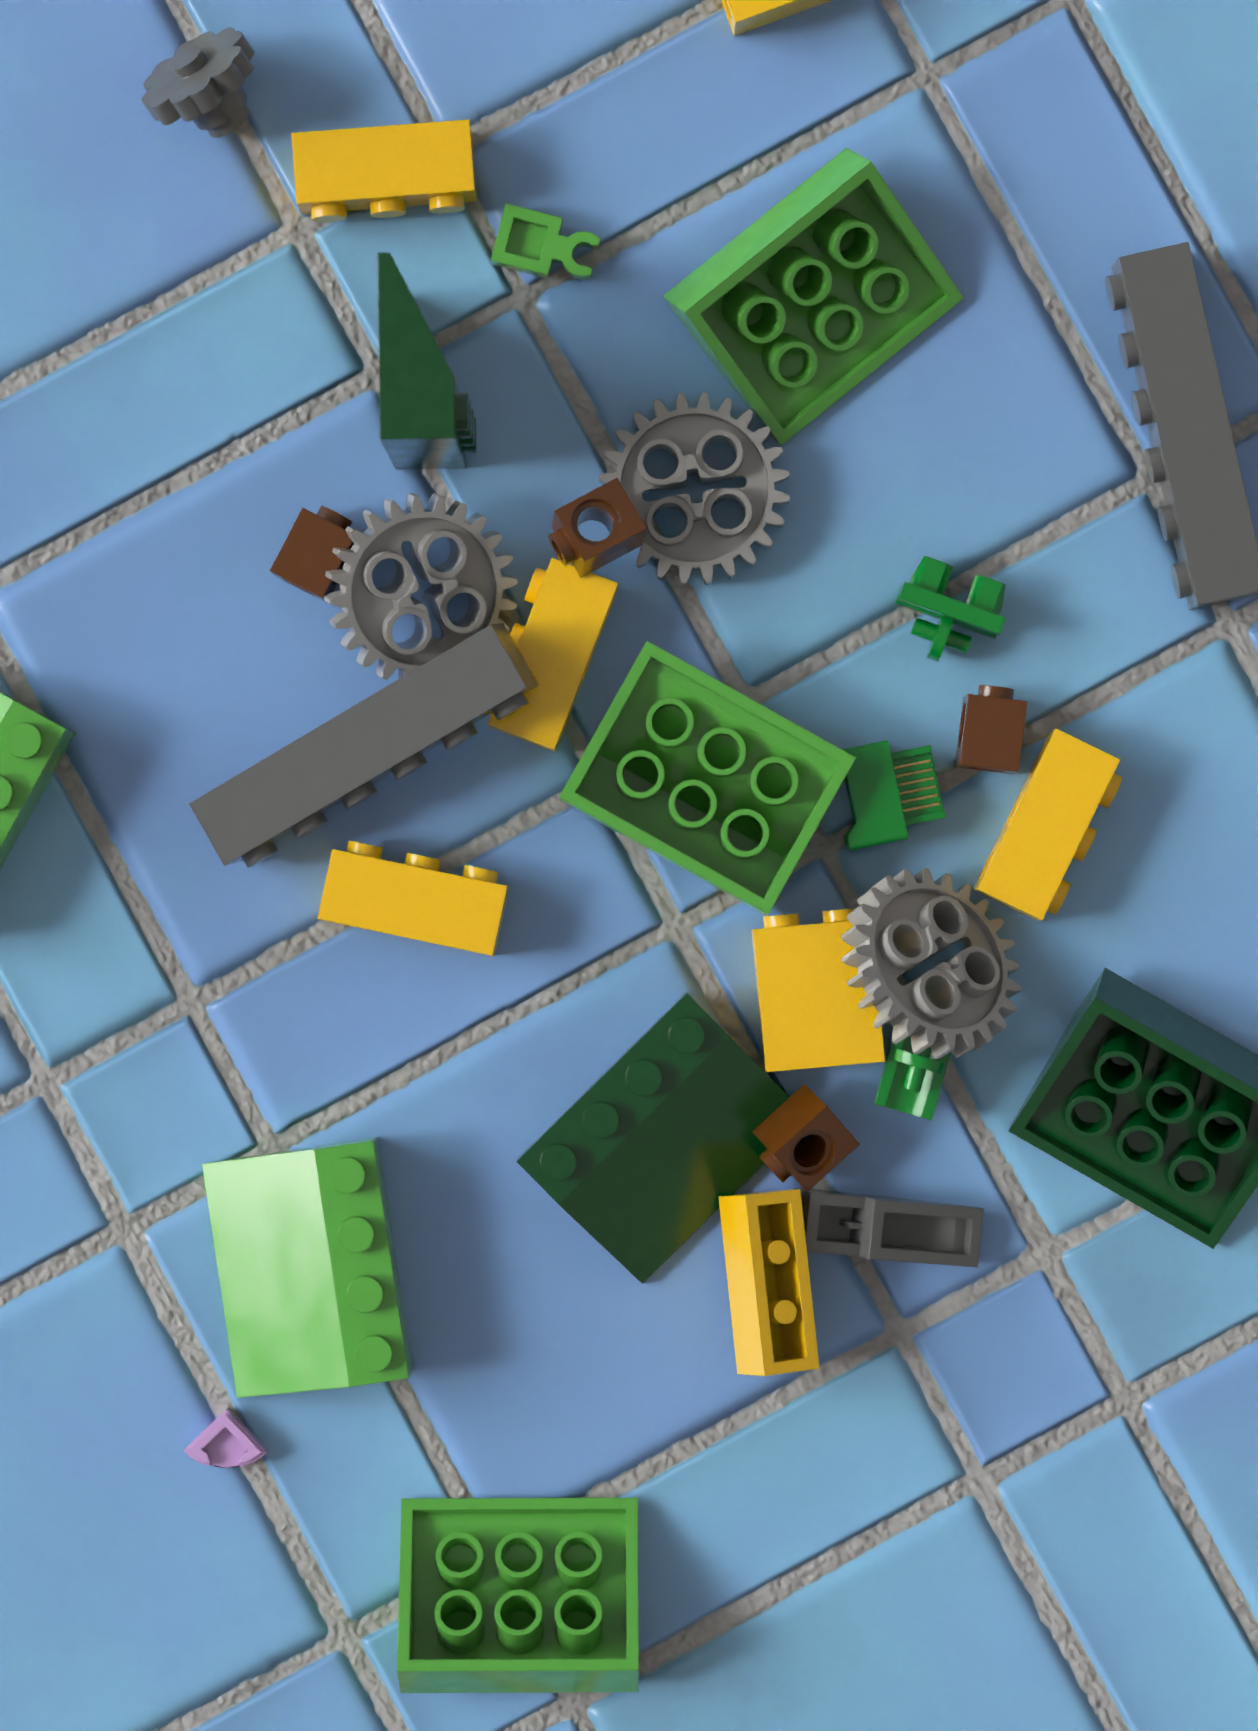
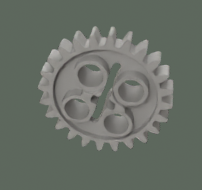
(685, 436)
(373, 610)
(956, 1002)

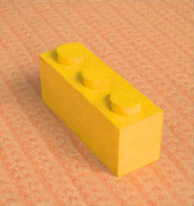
(384, 169)
(557, 648)
(1049, 826)
(414, 899)
(768, 1282)

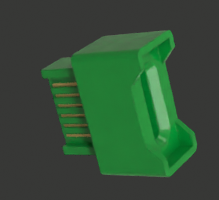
(890, 793)

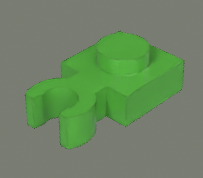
(532, 242)

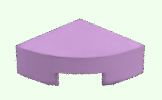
(226, 1443)

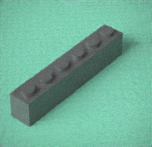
(1186, 424)
(365, 744)

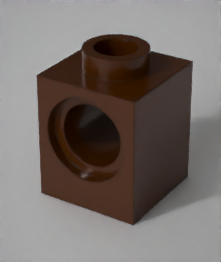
(606, 505)
(309, 552)
(991, 731)
(821, 1152)

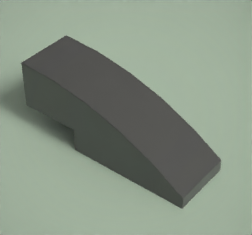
(891, 1228)

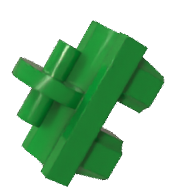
(926, 595)
(911, 1080)

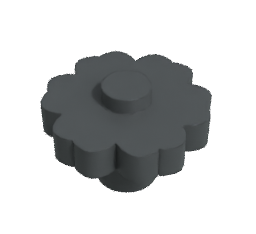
(203, 83)

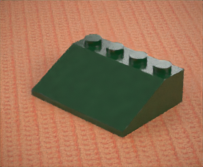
(420, 406)
(1150, 1108)
(658, 1139)

